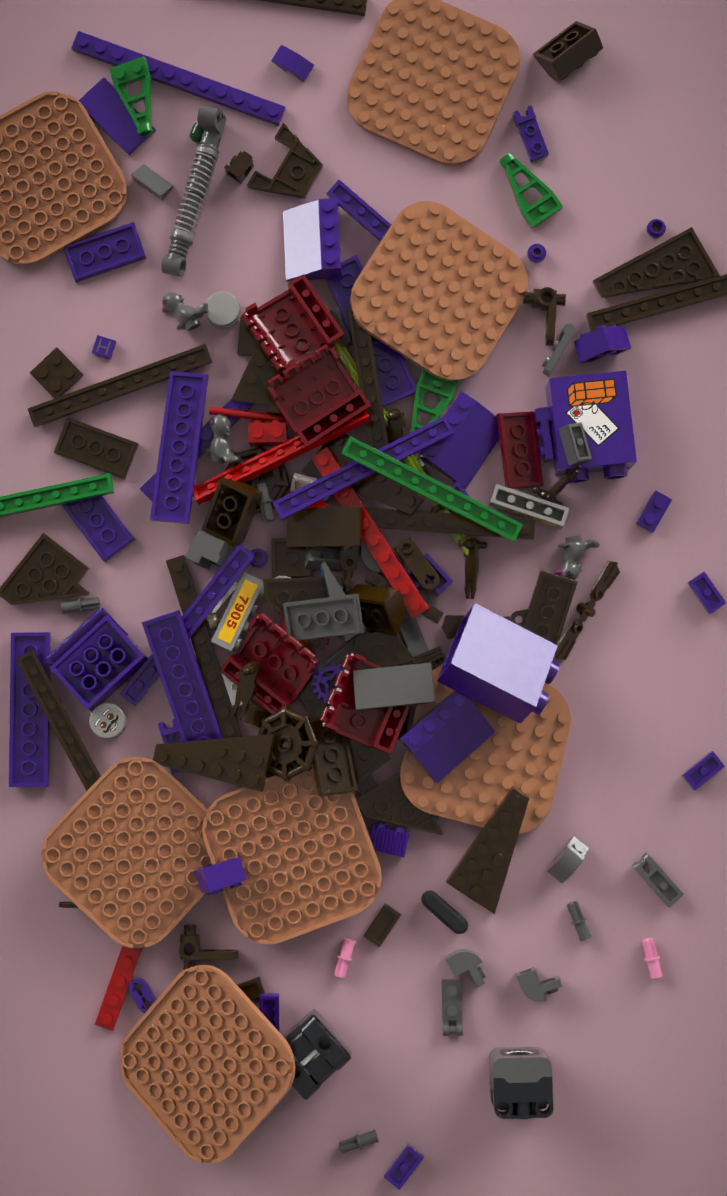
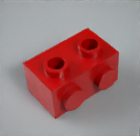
(267, 433)

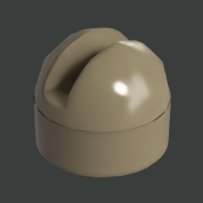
(212, 621)

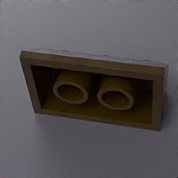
(569, 50)
(231, 511)
(380, 608)

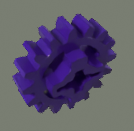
(321, 679)

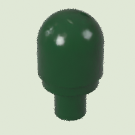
(196, 133)

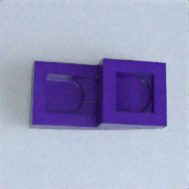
(292, 62)

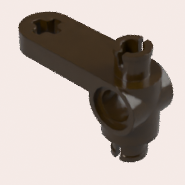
(556, 299)
(417, 563)
(191, 937)

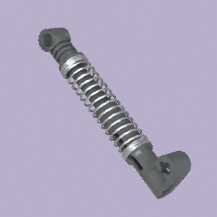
(212, 123)

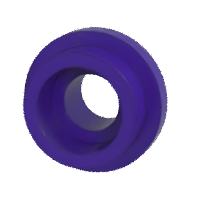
(656, 223)
(536, 258)
(264, 558)

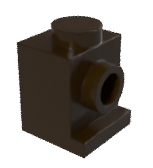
(240, 166)

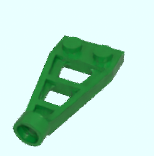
(130, 73)
(540, 210)
(434, 385)

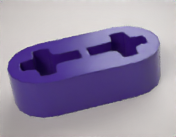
(138, 998)

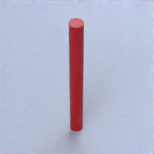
(245, 414)

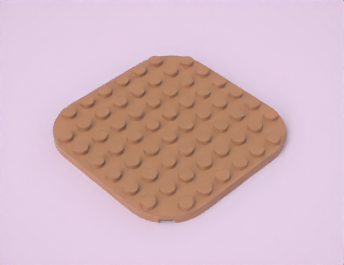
(433, 79)
(53, 178)
(439, 291)
(514, 756)
(130, 852)
(300, 853)
(206, 1064)

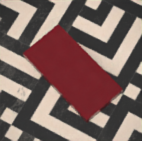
(519, 450)

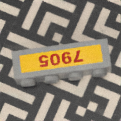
(529, 506)
(238, 613)

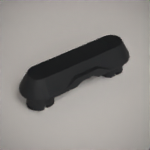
(444, 912)

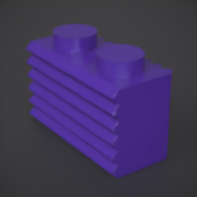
(389, 840)

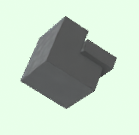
(208, 550)

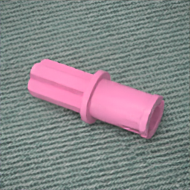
(344, 958)
(652, 958)

